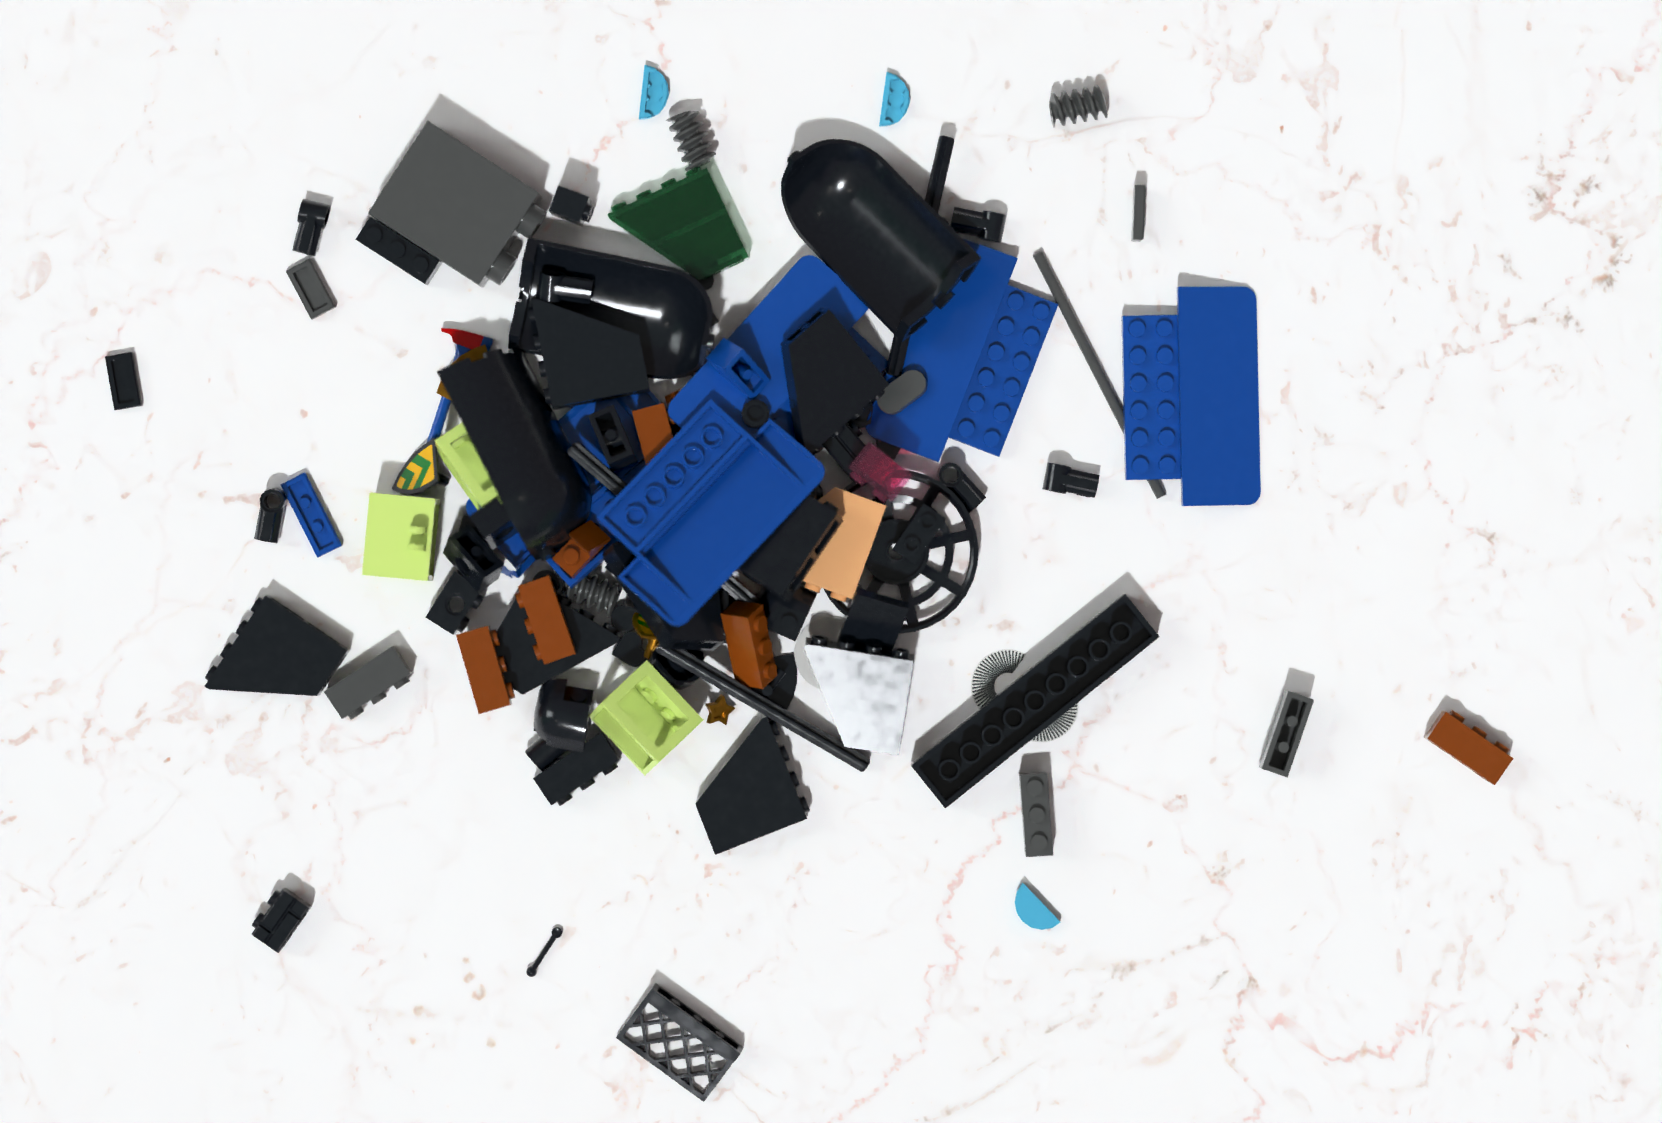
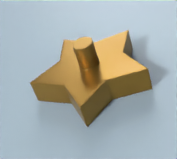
(719, 710)

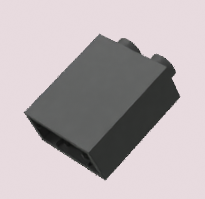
(458, 206)

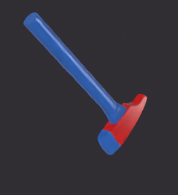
(464, 342)

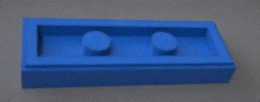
(311, 515)

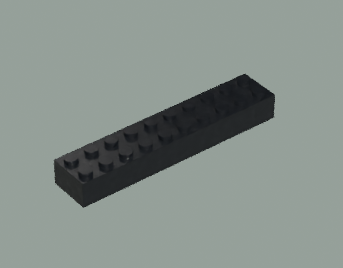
(1034, 700)

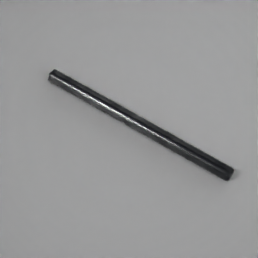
(933, 198)
(616, 485)
(766, 707)

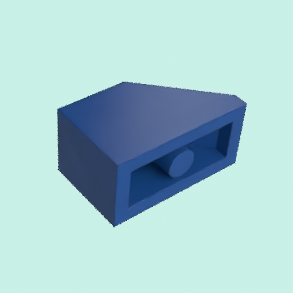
(738, 368)

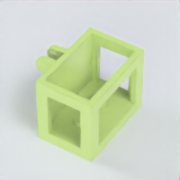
(466, 466)
(401, 537)
(645, 717)

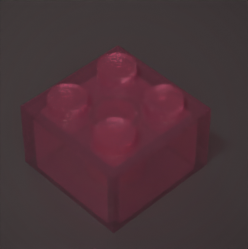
(879, 472)

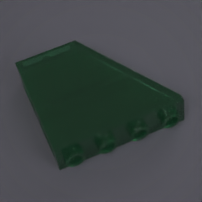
(684, 225)

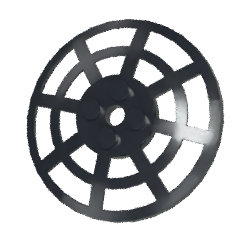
(902, 570)

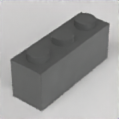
(369, 683)
(1286, 733)
(1035, 814)

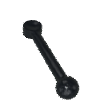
(556, 933)

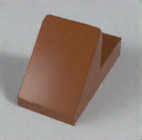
(581, 548)

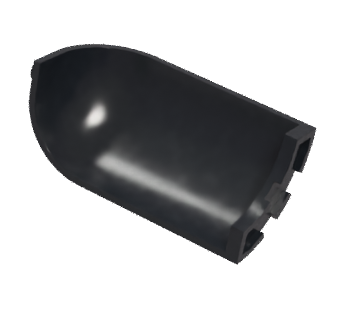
(874, 232)
(636, 295)
(520, 447)

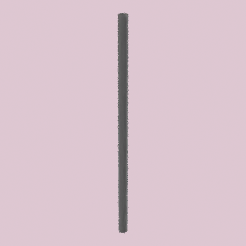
(1087, 351)

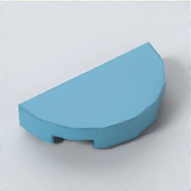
(654, 93)
(895, 100)
(1032, 910)

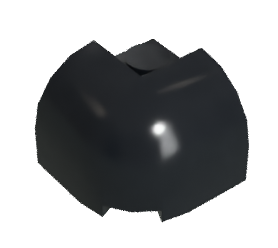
(787, 617)
(563, 715)

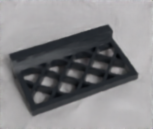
(696, 1026)

